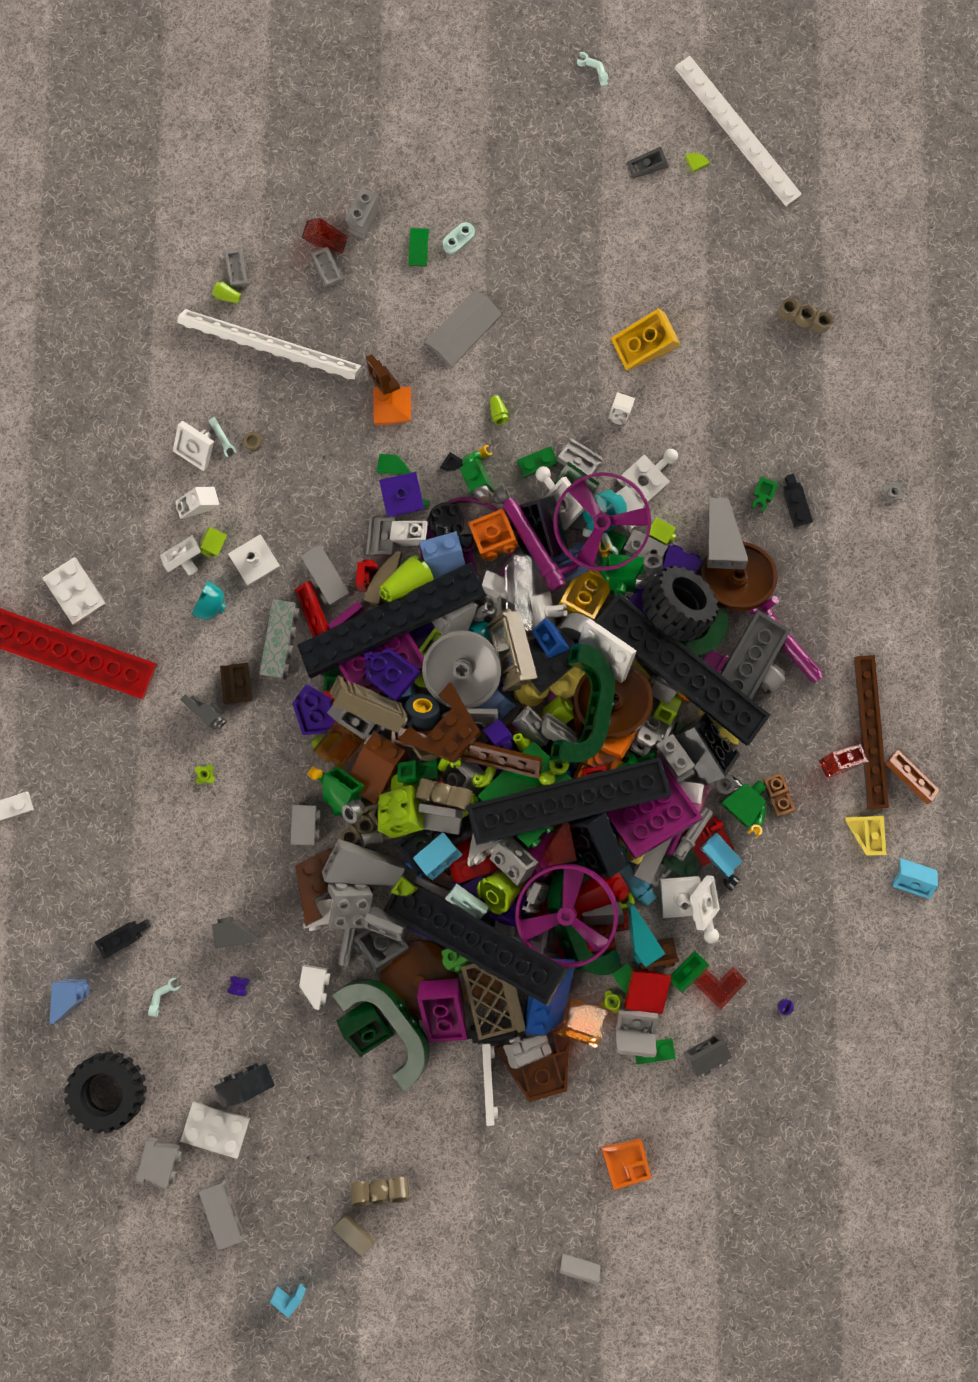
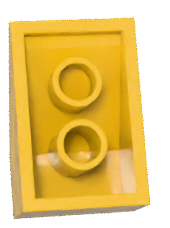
(645, 340)
(586, 594)

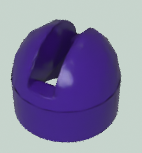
(782, 1005)

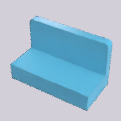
(721, 855)
(437, 856)
(916, 879)
(287, 1303)

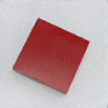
(647, 991)

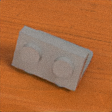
(349, 905)
(636, 1033)

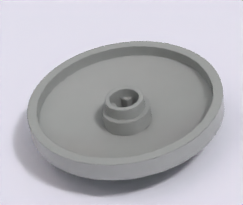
(467, 663)

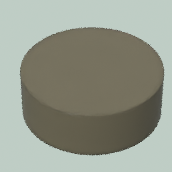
(252, 441)

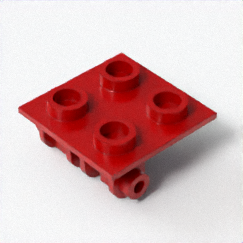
(713, 826)

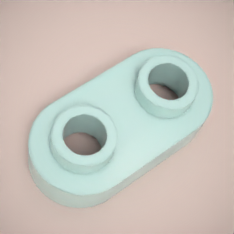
(459, 237)

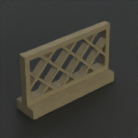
(510, 997)

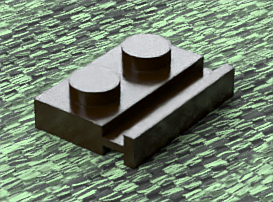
(236, 683)

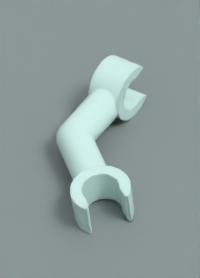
(603, 76)
(221, 436)
(605, 538)
(154, 1007)

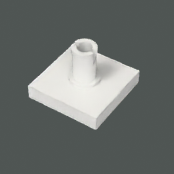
(193, 445)
(181, 555)
(254, 560)
(543, 608)
(676, 896)

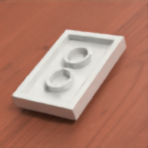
(74, 591)
(612, 648)
(215, 1130)

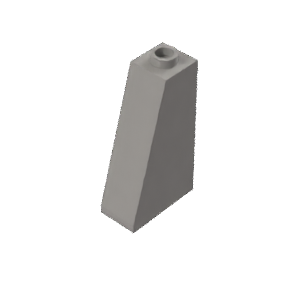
(724, 540)
(361, 866)

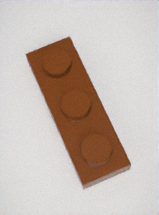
(912, 777)

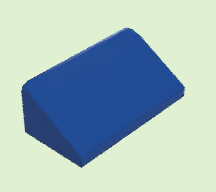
(549, 638)

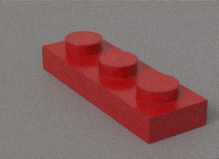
(311, 608)

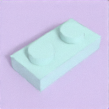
(466, 901)

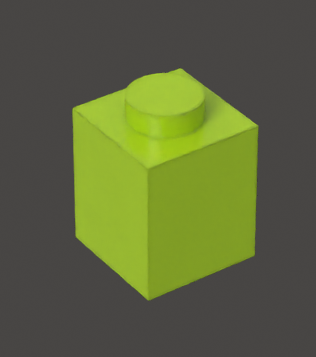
(662, 532)
(211, 542)
(560, 709)
(667, 712)

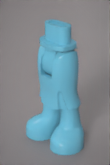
(638, 888)

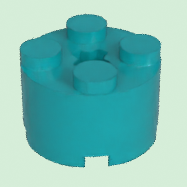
(609, 503)

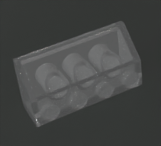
(522, 583)

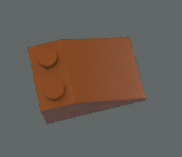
(377, 766)

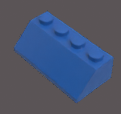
(540, 1018)

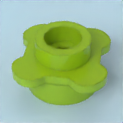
(204, 779)
(611, 996)

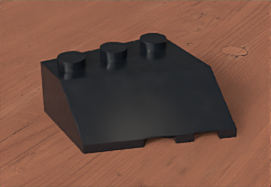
(541, 518)
(548, 669)
(707, 749)
(597, 845)

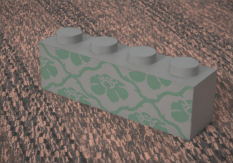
(278, 639)

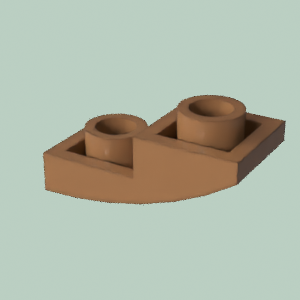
(779, 796)

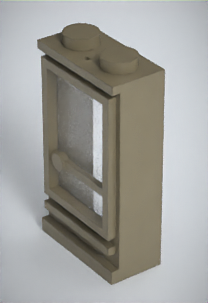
(512, 646)
(368, 705)

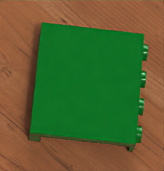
(510, 783)

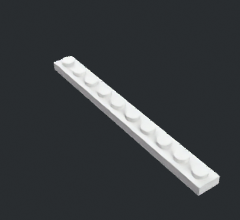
(738, 131)
(270, 344)

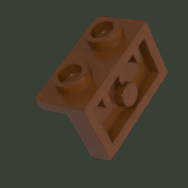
(381, 375)
(666, 960)

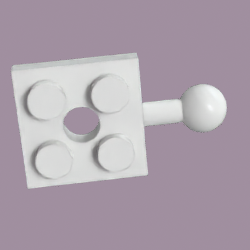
(652, 472)
(573, 508)
(705, 907)

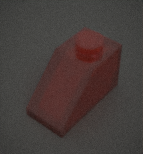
(324, 235)
(843, 760)
(560, 846)

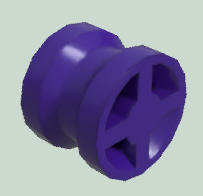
(238, 986)

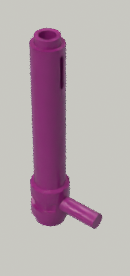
(548, 569)
(791, 646)

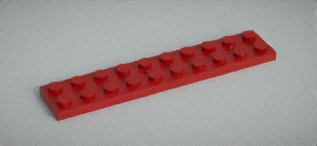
(75, 654)

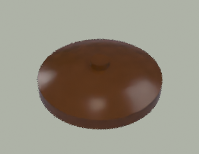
(745, 587)
(631, 703)
(418, 964)

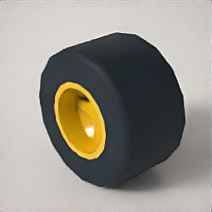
(422, 712)

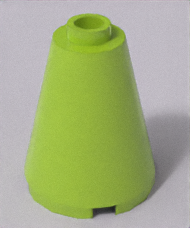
(405, 579)
(499, 892)

